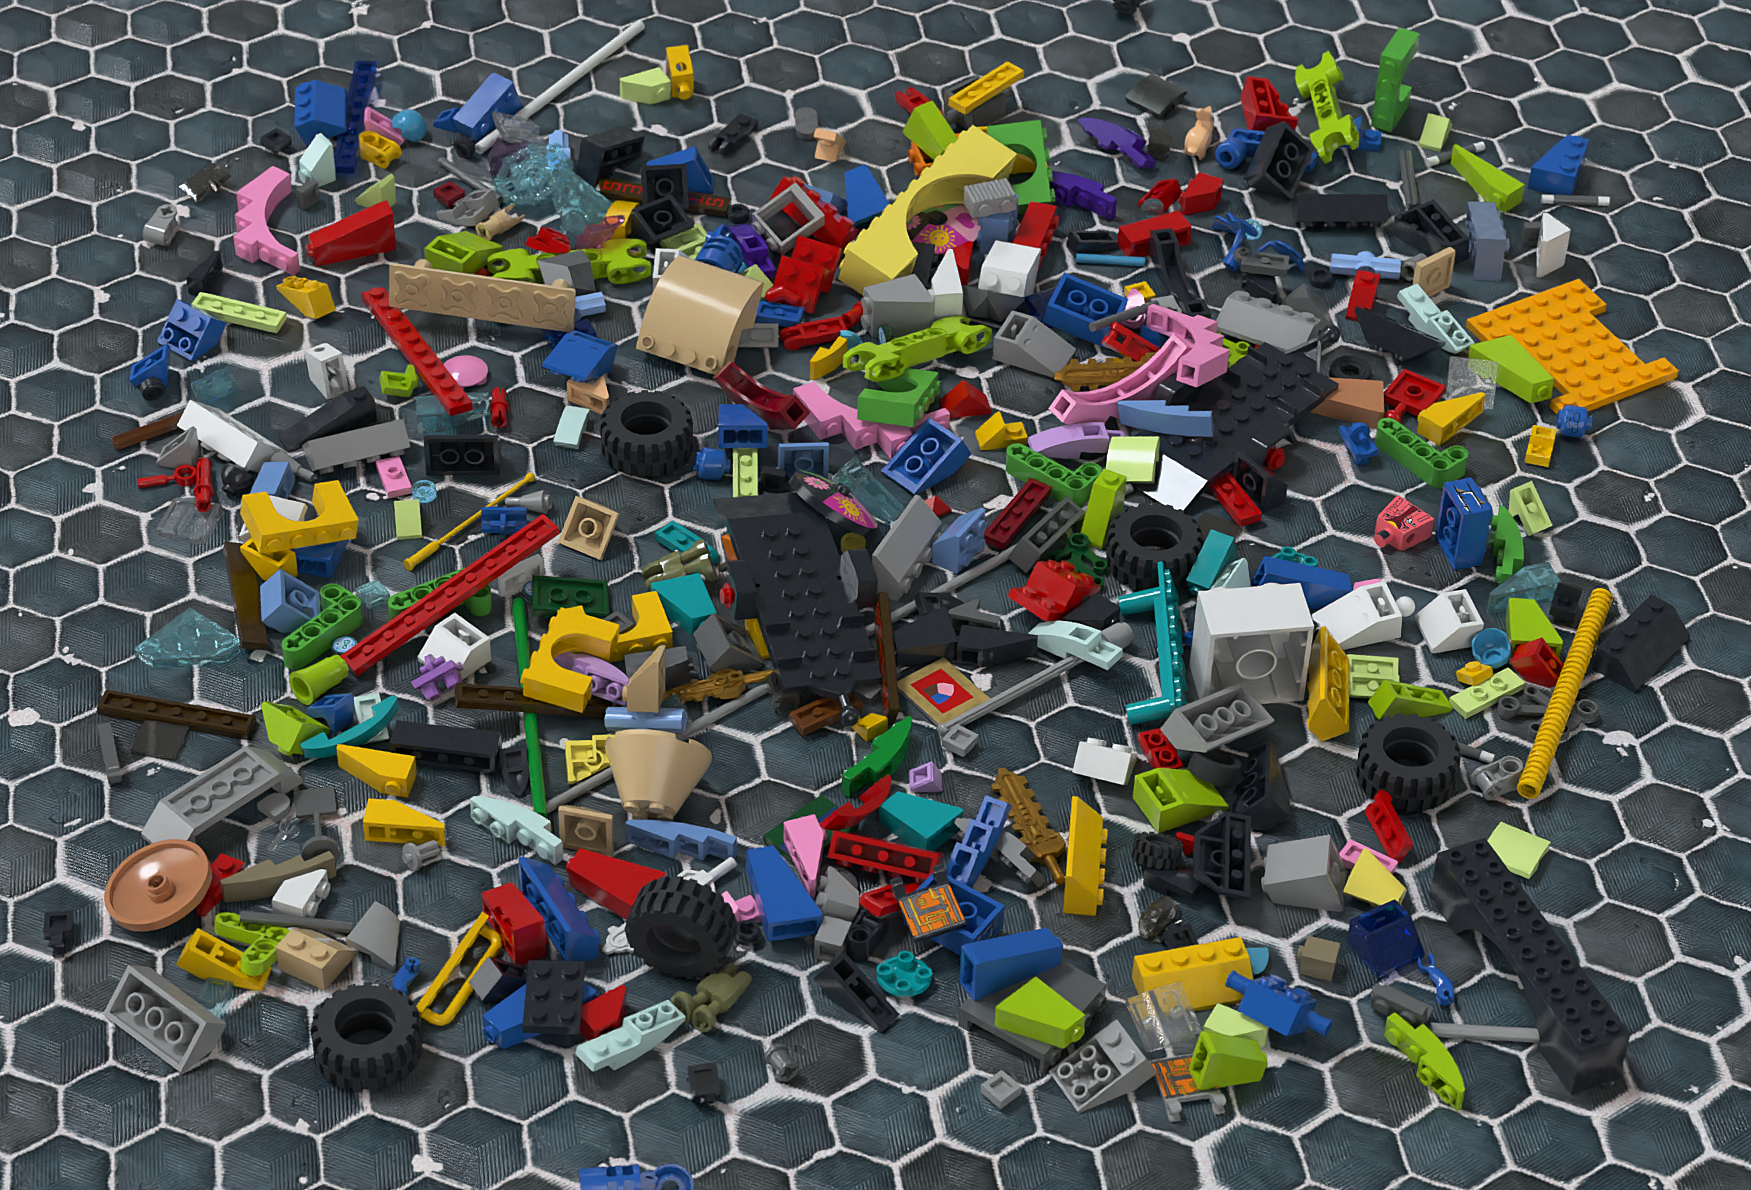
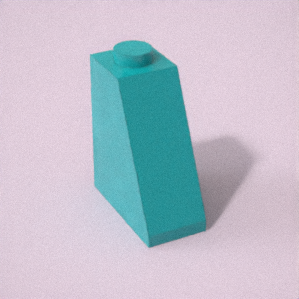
(1214, 556)
(685, 601)
(919, 820)

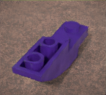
(1119, 138)
(1083, 192)
(753, 249)

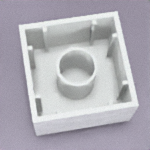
(1253, 639)

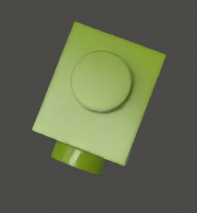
(399, 383)

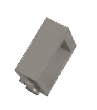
(803, 203)

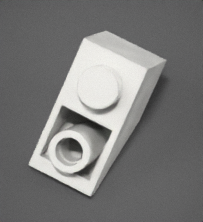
(301, 894)

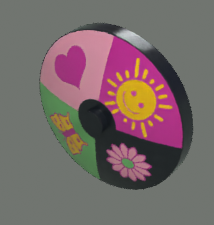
(944, 226)
(834, 502)

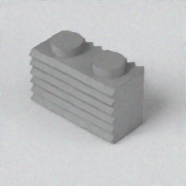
(989, 198)

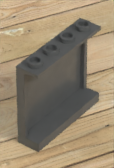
(1069, 982)

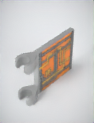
(1178, 1086)

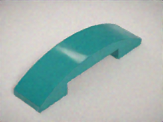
(321, 747)

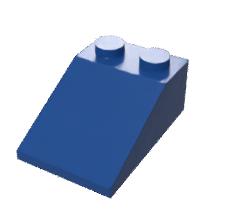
(927, 458)

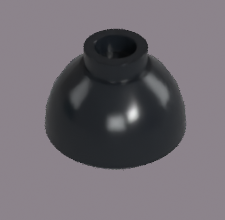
(235, 479)

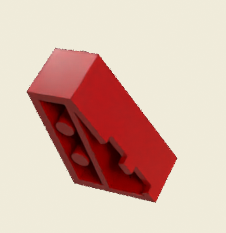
(1263, 106)
(516, 923)

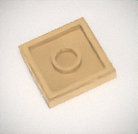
(1435, 272)

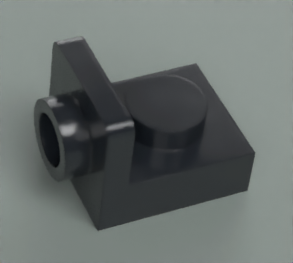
(1178, 936)

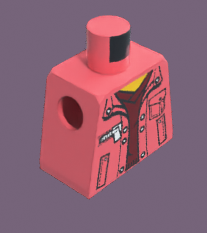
(1402, 525)

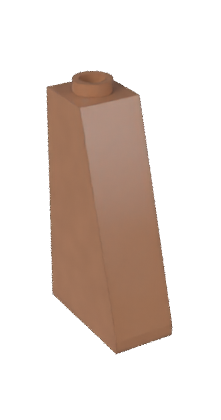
(1355, 402)

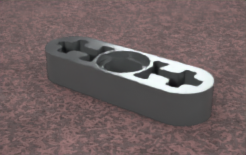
(109, 753)

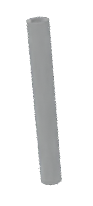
(1485, 1032)

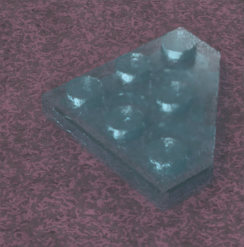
(576, 202)
(188, 641)

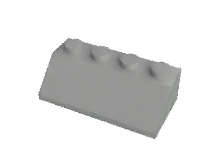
(1265, 322)
(357, 445)
(906, 548)
(1216, 720)
(163, 1018)

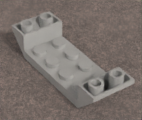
(218, 794)

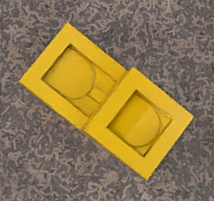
(827, 360)
(1540, 446)

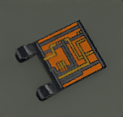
(930, 909)

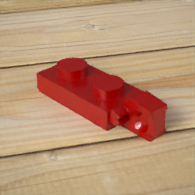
(881, 900)

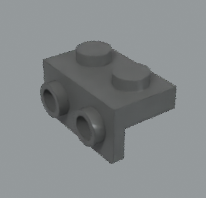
(1390, 1001)

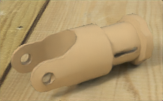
(498, 223)

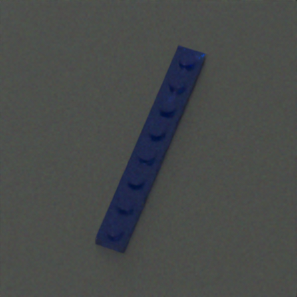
(358, 99)

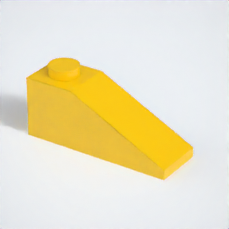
(1449, 416)
(381, 770)
(398, 823)
(213, 958)

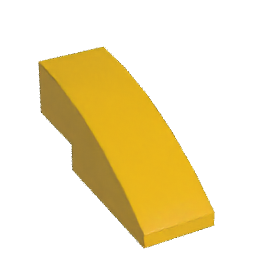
(622, 208)

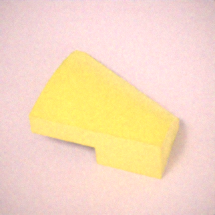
(585, 757)
(1373, 882)

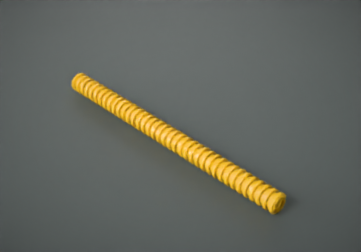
(1564, 694)

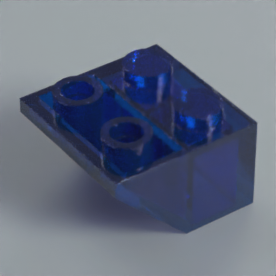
(1385, 938)

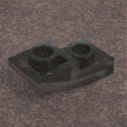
(203, 181)

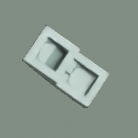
(571, 426)
(363, 712)

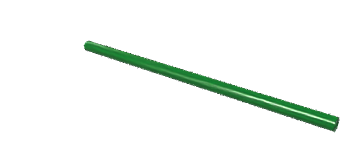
(530, 719)

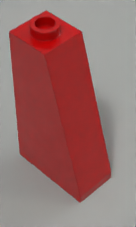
(355, 236)
(609, 879)

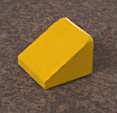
(871, 726)

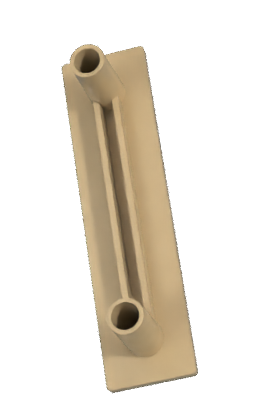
(482, 297)

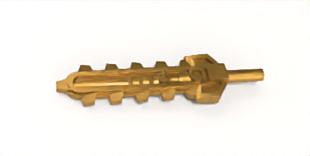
(1098, 374)
(722, 683)
(1039, 839)

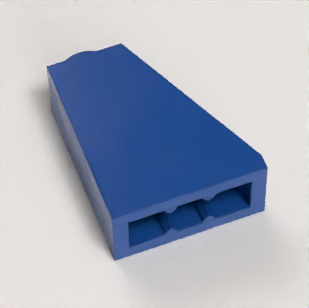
(698, 175)
(740, 427)
(320, 559)

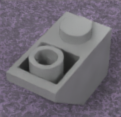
(836, 896)

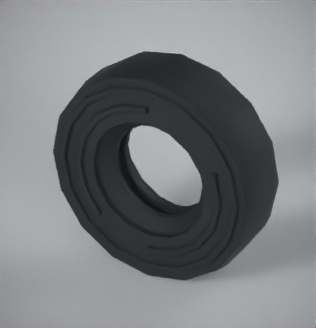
(1353, 363)

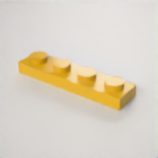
(986, 87)

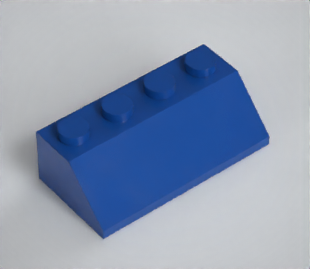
(563, 921)

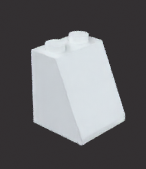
(1010, 269)

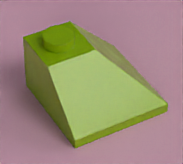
(289, 727)

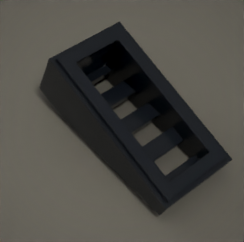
(1090, 242)
(205, 274)

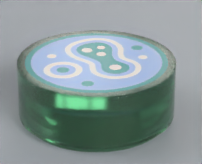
(885, 333)

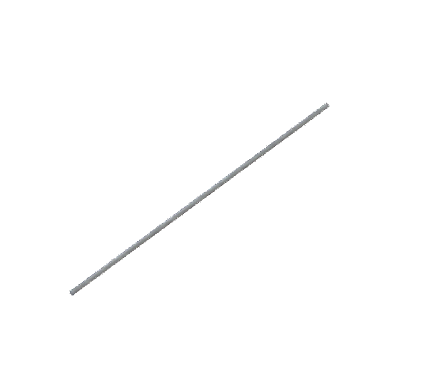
(760, 690)

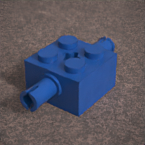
(1278, 1005)

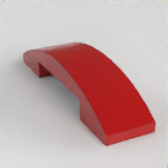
(848, 816)

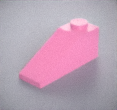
(805, 845)

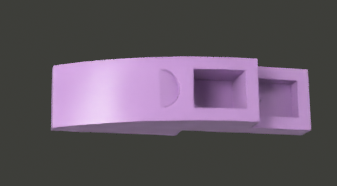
(1072, 439)
(607, 679)

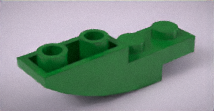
(885, 758)

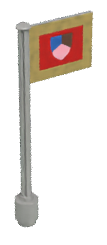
(953, 699)

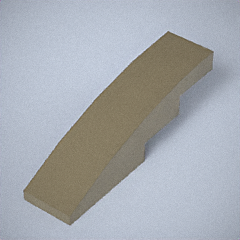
(266, 878)

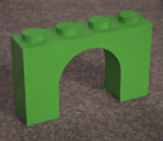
(1391, 95)
(1028, 139)
(902, 399)

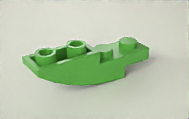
(1506, 545)

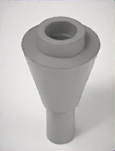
(297, 469)
(536, 501)

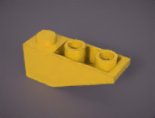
(307, 296)

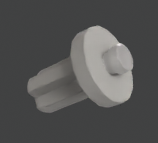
(415, 854)

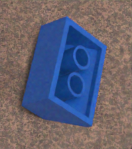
(320, 109)

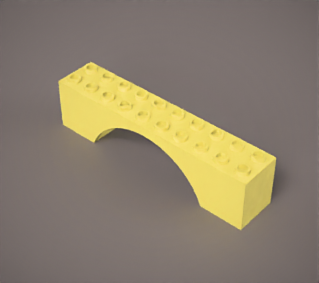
(885, 248)

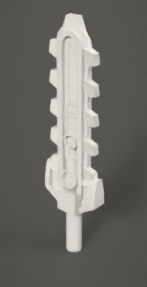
(617, 940)

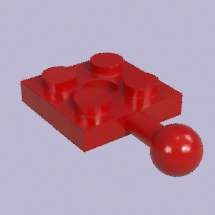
(1401, 395)

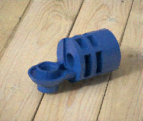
(721, 250)
(631, 1178)

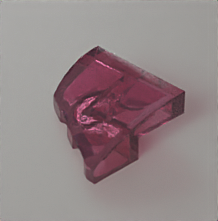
(596, 235)

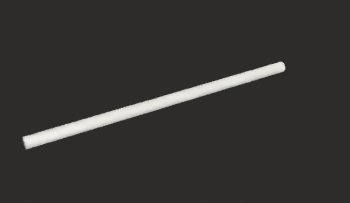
(566, 81)

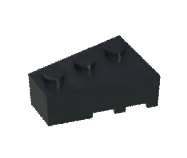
(606, 152)
(1431, 231)

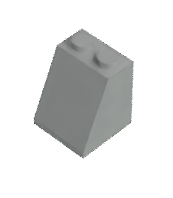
(899, 303)
(1305, 874)

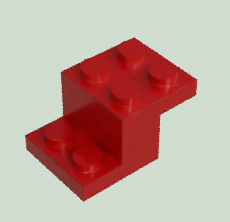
(808, 271)
(1054, 590)

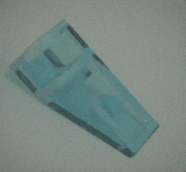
(435, 419)
(868, 491)
(1531, 582)

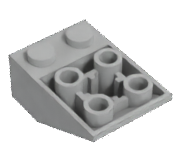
(1031, 345)
(1103, 1069)

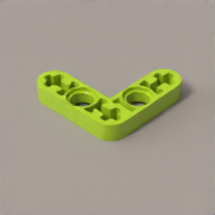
(262, 937)

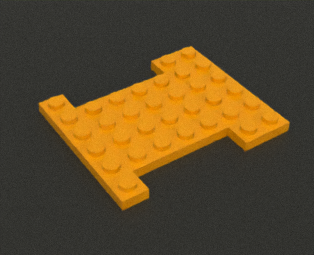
(1573, 346)

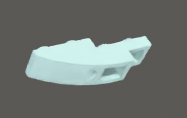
(1431, 320)
(1076, 639)
(517, 822)
(633, 1039)

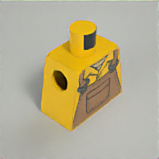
(682, 80)

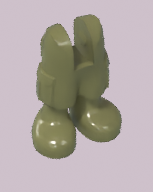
(674, 565)
(718, 990)

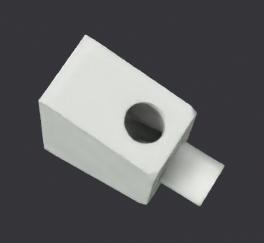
(326, 362)

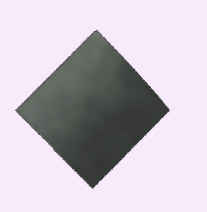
(1155, 95)

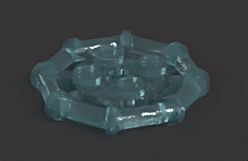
(522, 173)

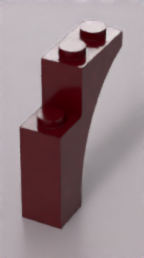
(775, 408)

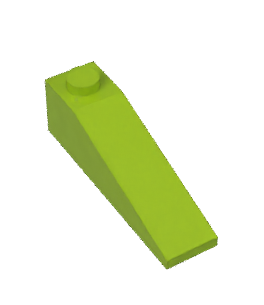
(1487, 180)

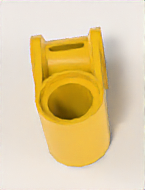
(376, 149)

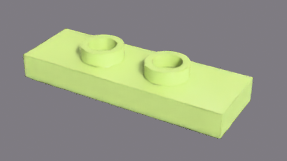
(1486, 693)

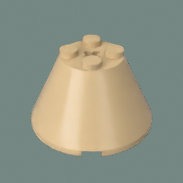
(655, 771)

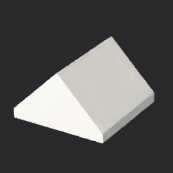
(1551, 245)

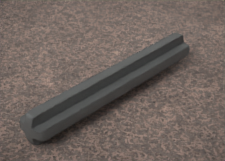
(1408, 179)

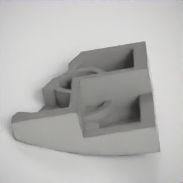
(470, 209)
(377, 936)

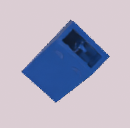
(581, 357)

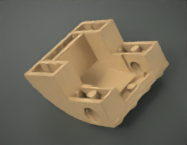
(699, 314)

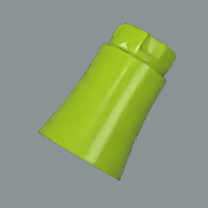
(318, 678)

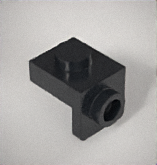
(1565, 601)
(704, 1083)

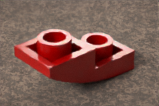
(1158, 750)

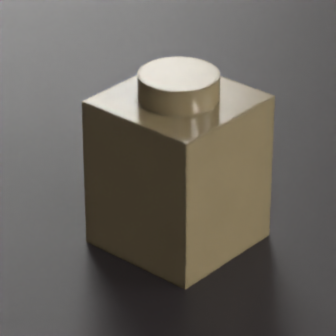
(1318, 958)

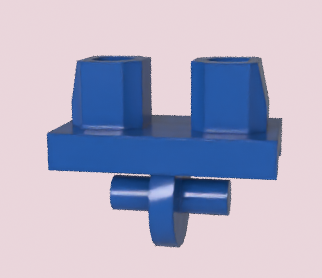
(1358, 442)
(503, 519)

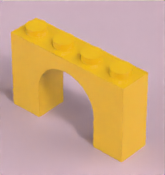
(276, 533)
(650, 630)
(568, 633)

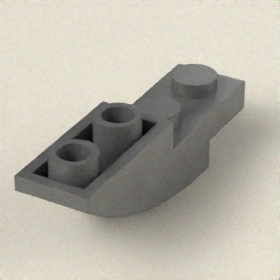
(1011, 852)

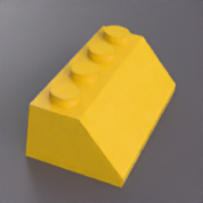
(1328, 687)
(1084, 860)
(1199, 969)

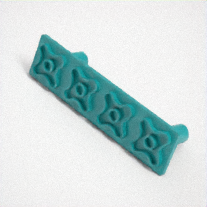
(1170, 648)

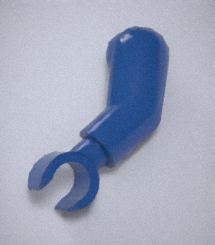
(406, 975)
(1444, 985)

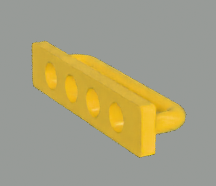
(496, 944)

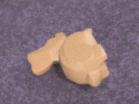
(1200, 136)

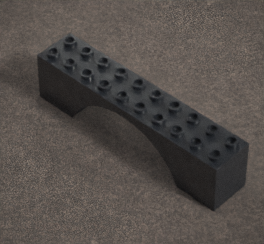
(1574, 1022)

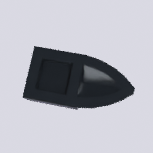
(928, 602)
(515, 768)

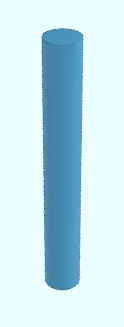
(1110, 260)

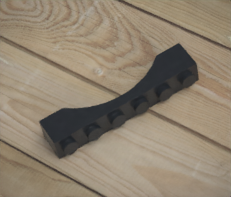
(1168, 263)

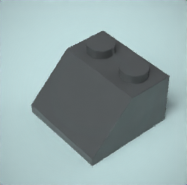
(727, 645)

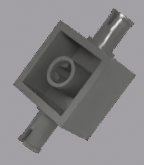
(980, 116)

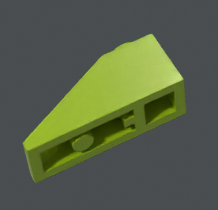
(1408, 699)

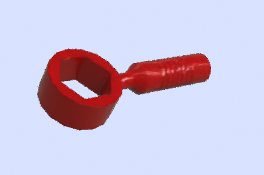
(163, 479)

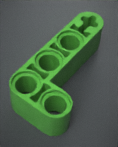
(1418, 456)
(1026, 464)
(478, 604)
(339, 617)

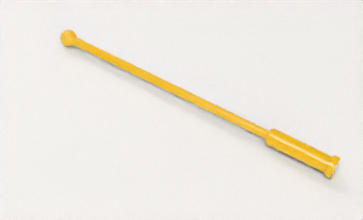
(428, 550)

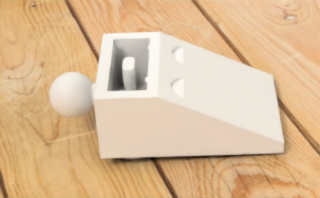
(1365, 616)

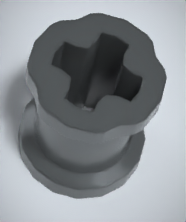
(781, 1062)

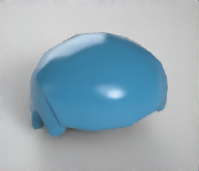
(411, 124)
(1491, 647)

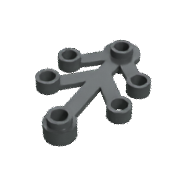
(1582, 711)

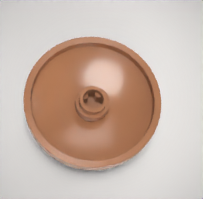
(158, 885)

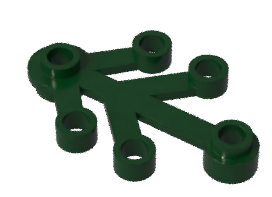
(1079, 546)

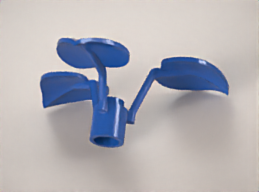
(1233, 224)

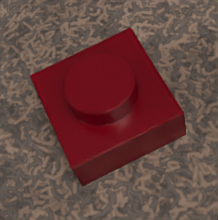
(448, 193)

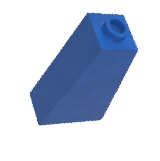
(864, 197)
(1318, 584)
(780, 897)
(1007, 960)
(505, 1020)

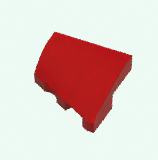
(549, 241)

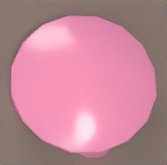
(467, 370)

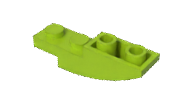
(1434, 1061)

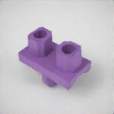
(429, 681)

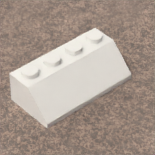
(228, 436)

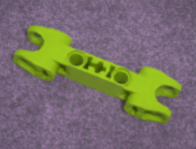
(1334, 128)
(609, 261)
(893, 357)

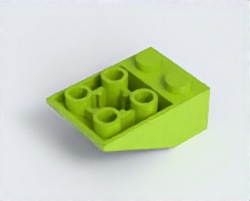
(460, 252)
(1175, 797)

